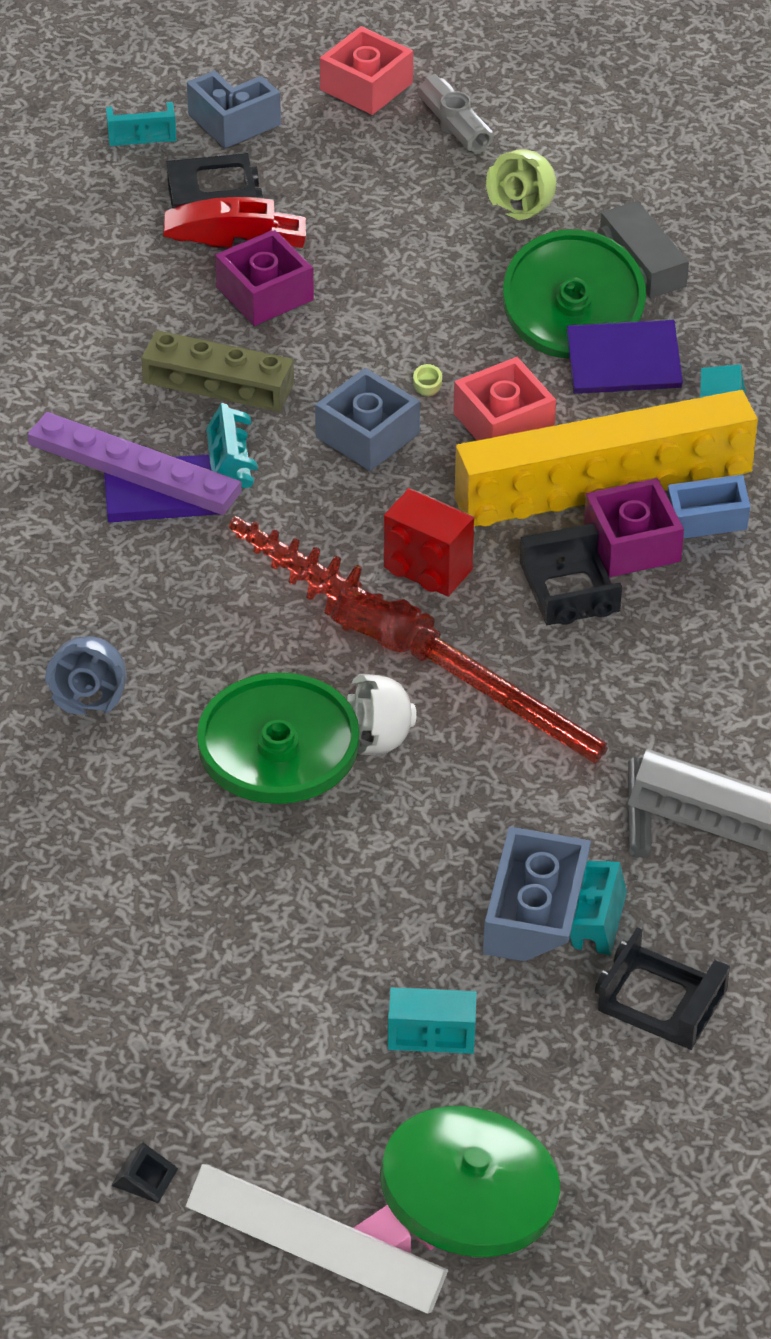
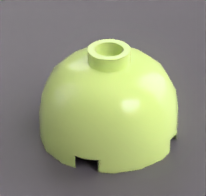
(521, 176)

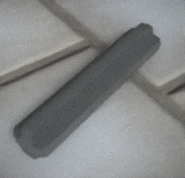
(639, 820)

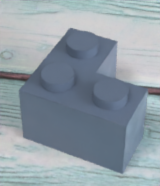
(233, 112)

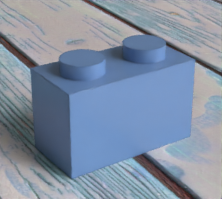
(711, 505)

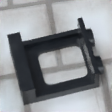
(184, 184)
(564, 554)
(694, 1011)

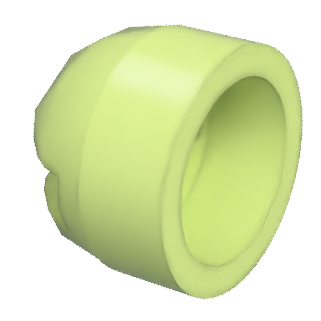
(427, 380)

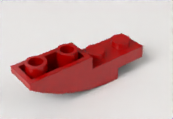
(222, 219)

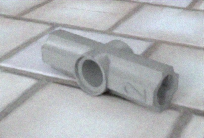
(455, 113)

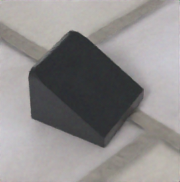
(145, 1174)

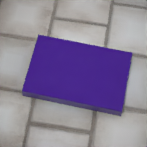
(624, 356)
(134, 502)

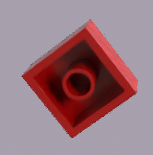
(428, 542)

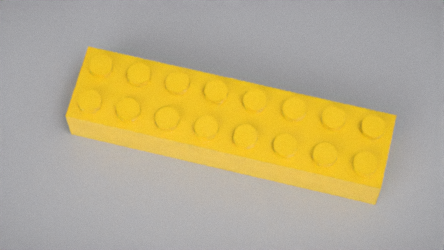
(563, 462)

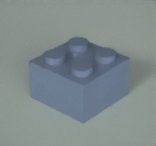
(367, 419)

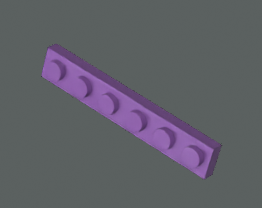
(135, 463)

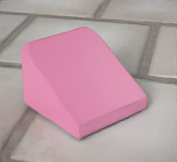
(386, 1228)

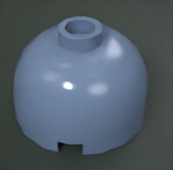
(83, 668)

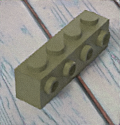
(218, 370)

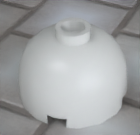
(382, 709)

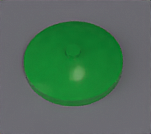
(570, 281)
(278, 738)
(469, 1181)

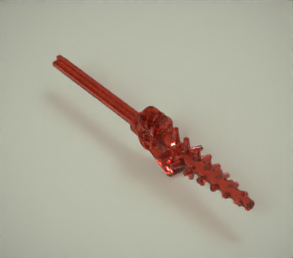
(404, 628)

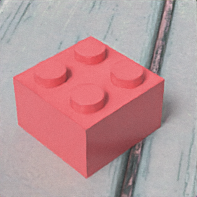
(366, 70)
(503, 401)

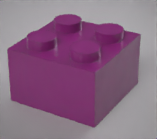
(264, 277)
(634, 527)

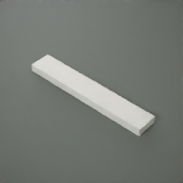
(317, 1238)

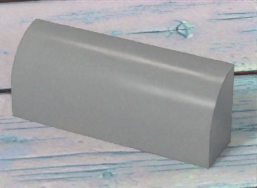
(703, 799)

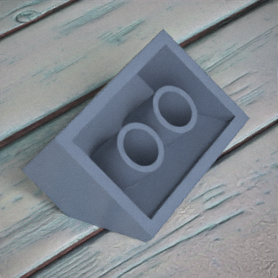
(534, 894)

